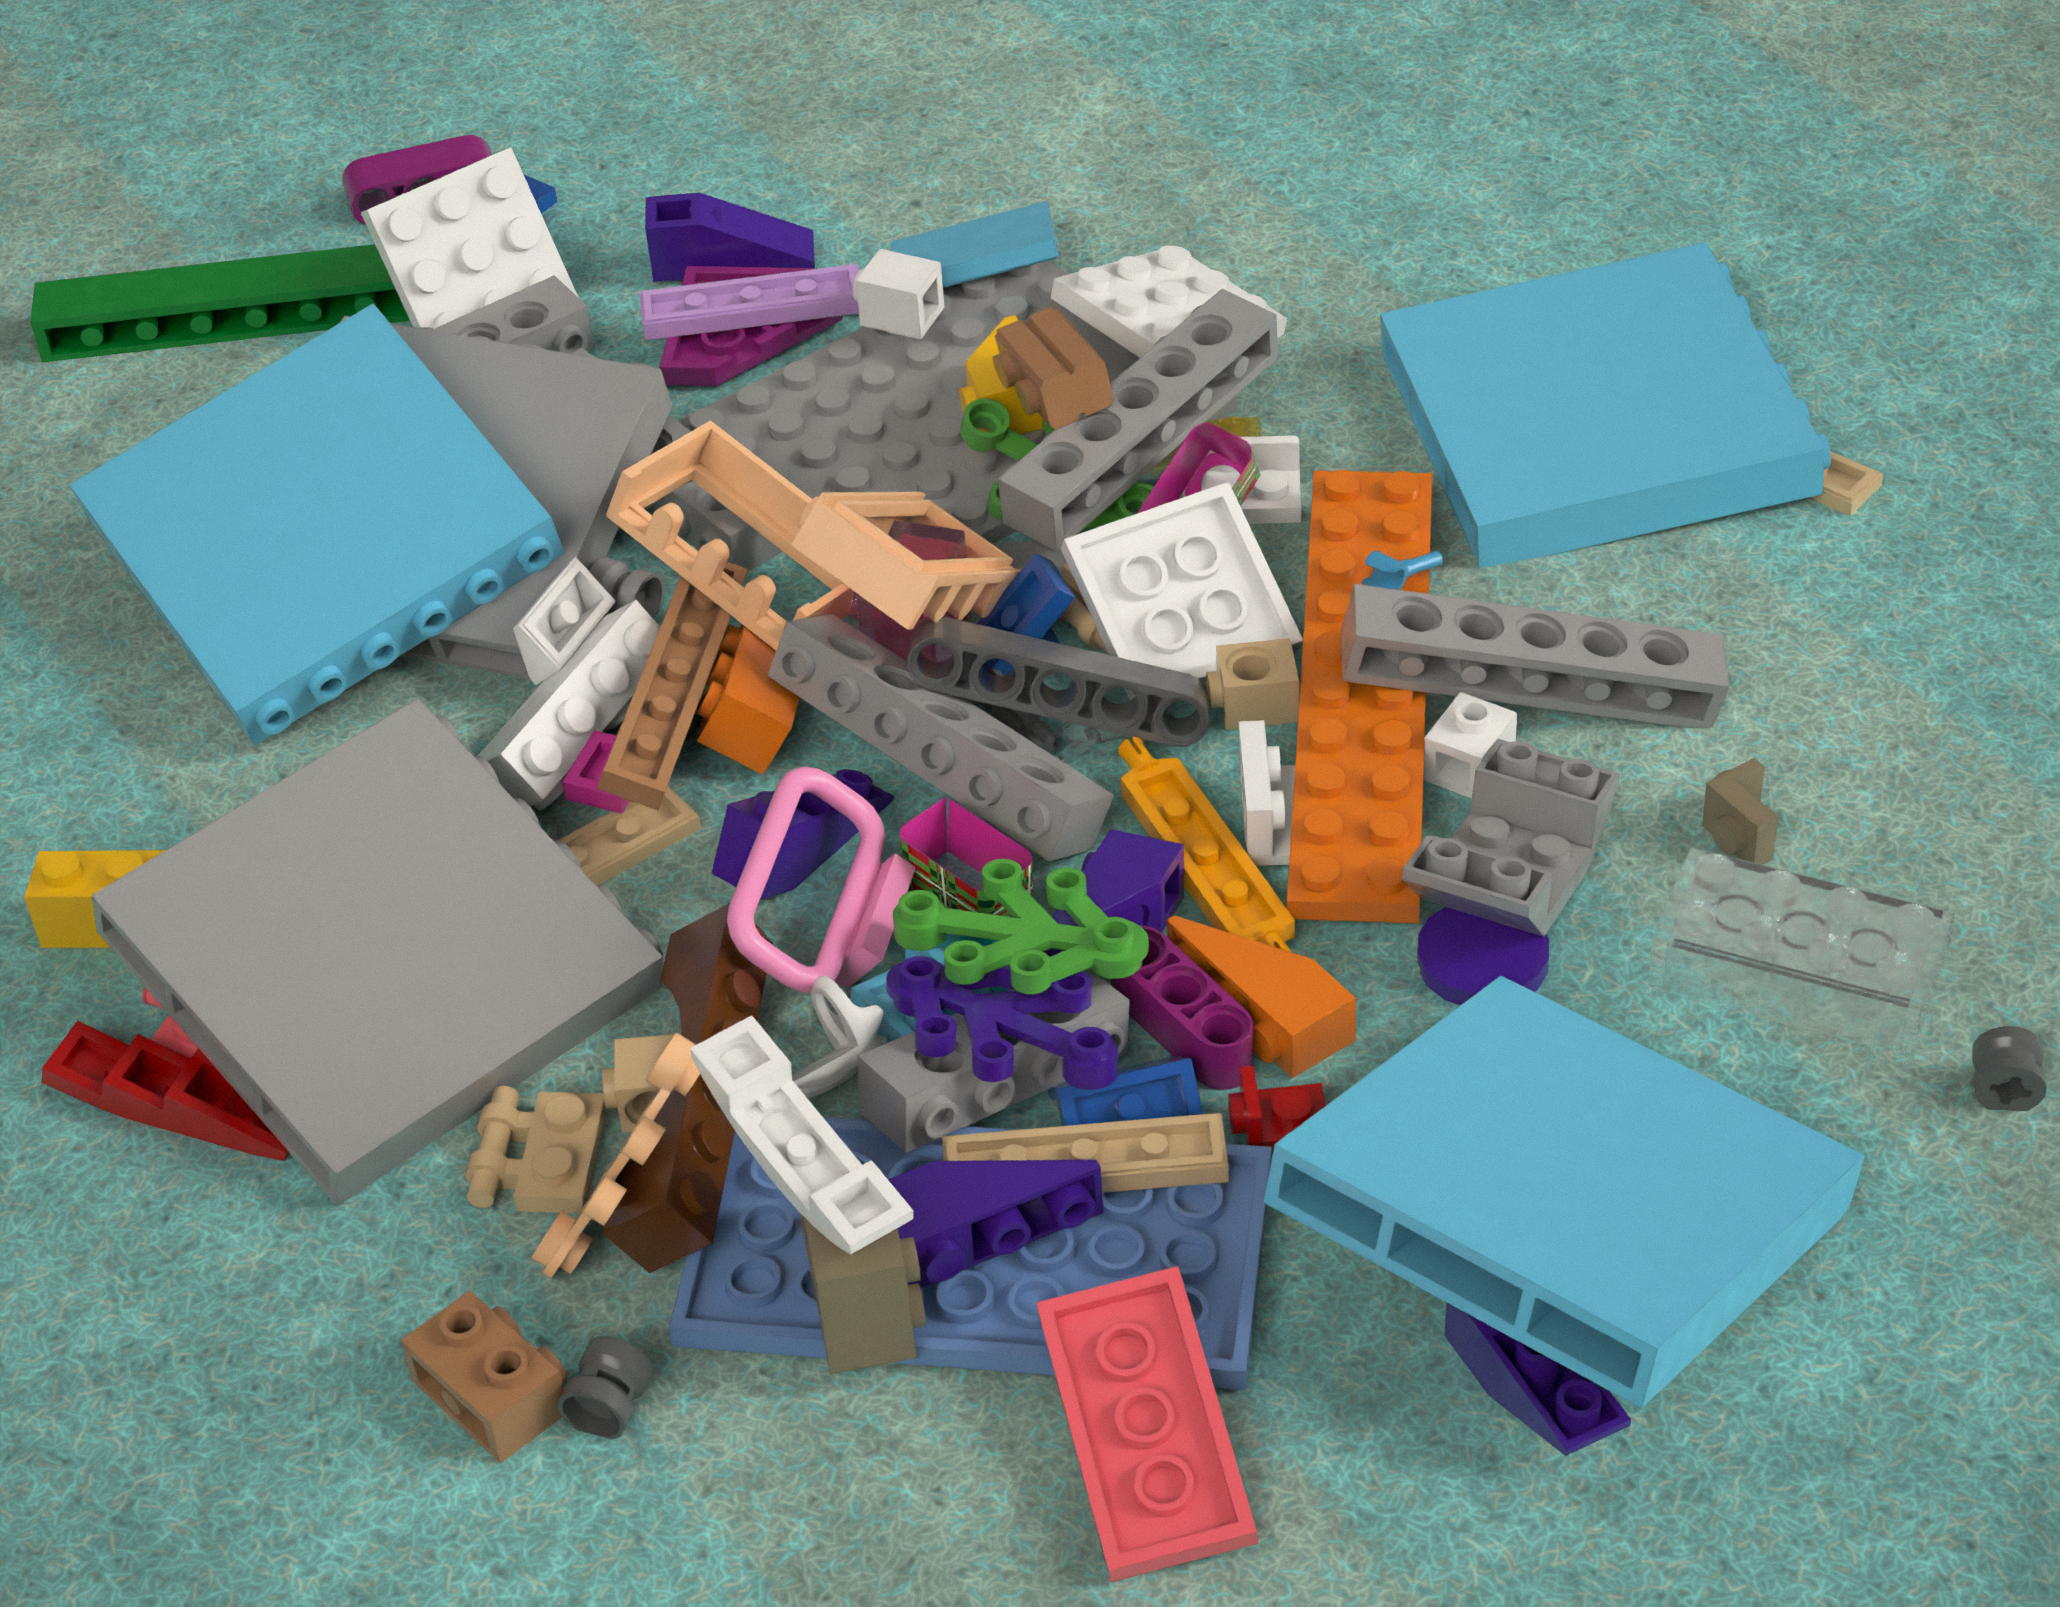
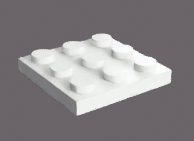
(464, 241)
(1145, 295)
(1179, 583)

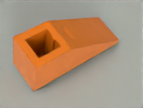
(742, 706)
(1293, 1002)

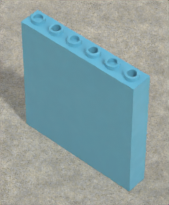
(1601, 405)
(317, 522)
(1565, 1186)

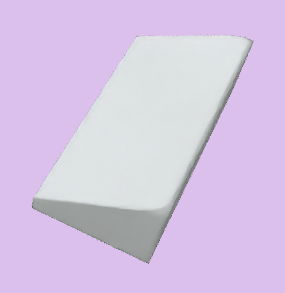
(561, 620)

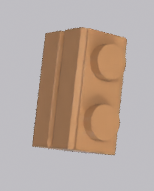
(1052, 368)

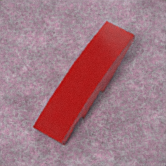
(157, 1089)

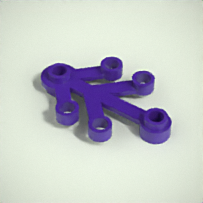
(923, 991)

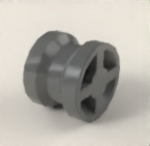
(2008, 1069)

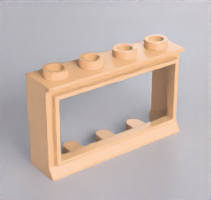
(749, 491)
(851, 542)

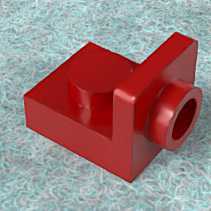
(1271, 1112)

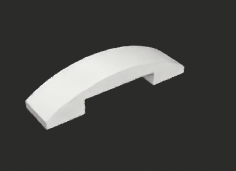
(794, 1142)

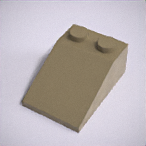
(865, 1299)

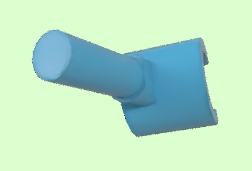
(1393, 573)

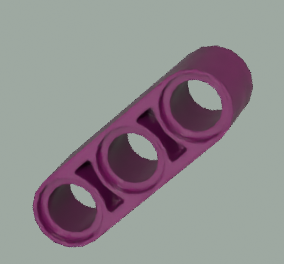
(399, 170)
(1189, 1013)

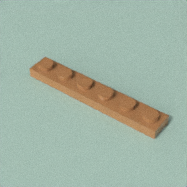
(667, 695)

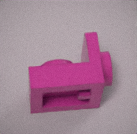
(584, 775)

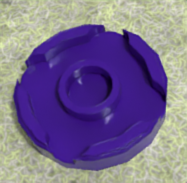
(1467, 953)

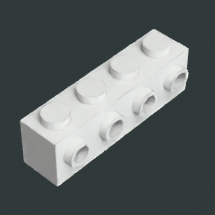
(566, 708)

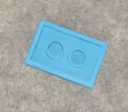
(986, 244)

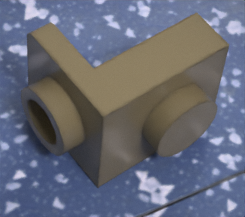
(1738, 816)

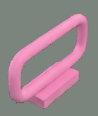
(865, 908)

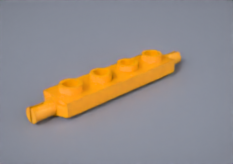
(1215, 864)

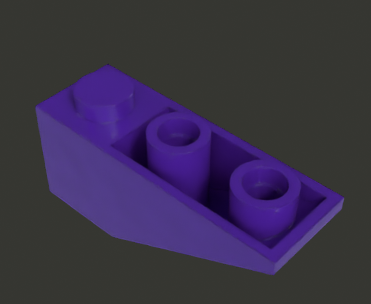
(717, 233)
(810, 839)
(1132, 880)
(992, 1208)
(1534, 1388)

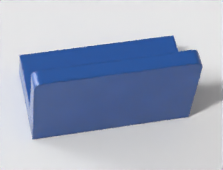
(1139, 1092)

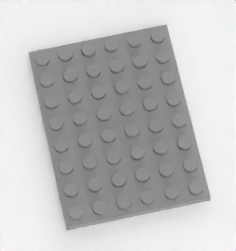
(888, 408)

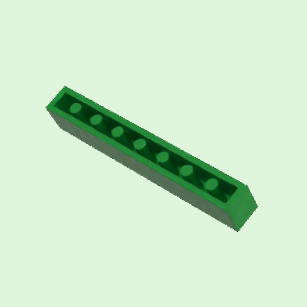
(209, 302)

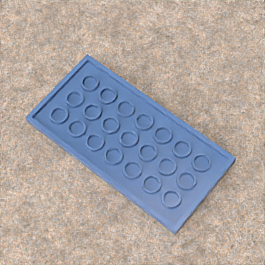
(759, 1295)

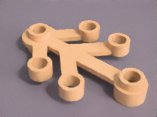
(565, 1239)

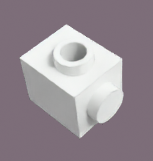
(899, 293)
(1463, 740)

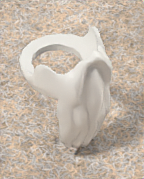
(849, 1032)

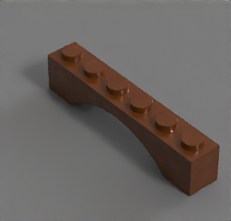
(679, 1189)

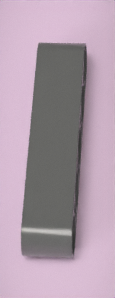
(1080, 703)

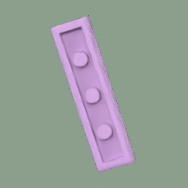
(748, 302)

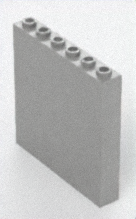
(567, 435)
(377, 947)

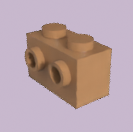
(486, 1374)

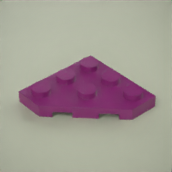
(721, 355)

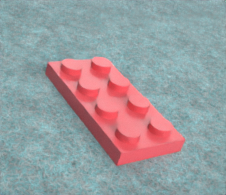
(1146, 1424)

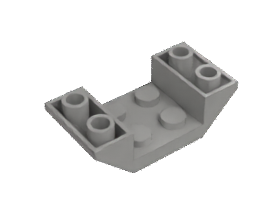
(1522, 843)

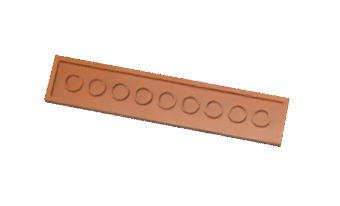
(1356, 741)

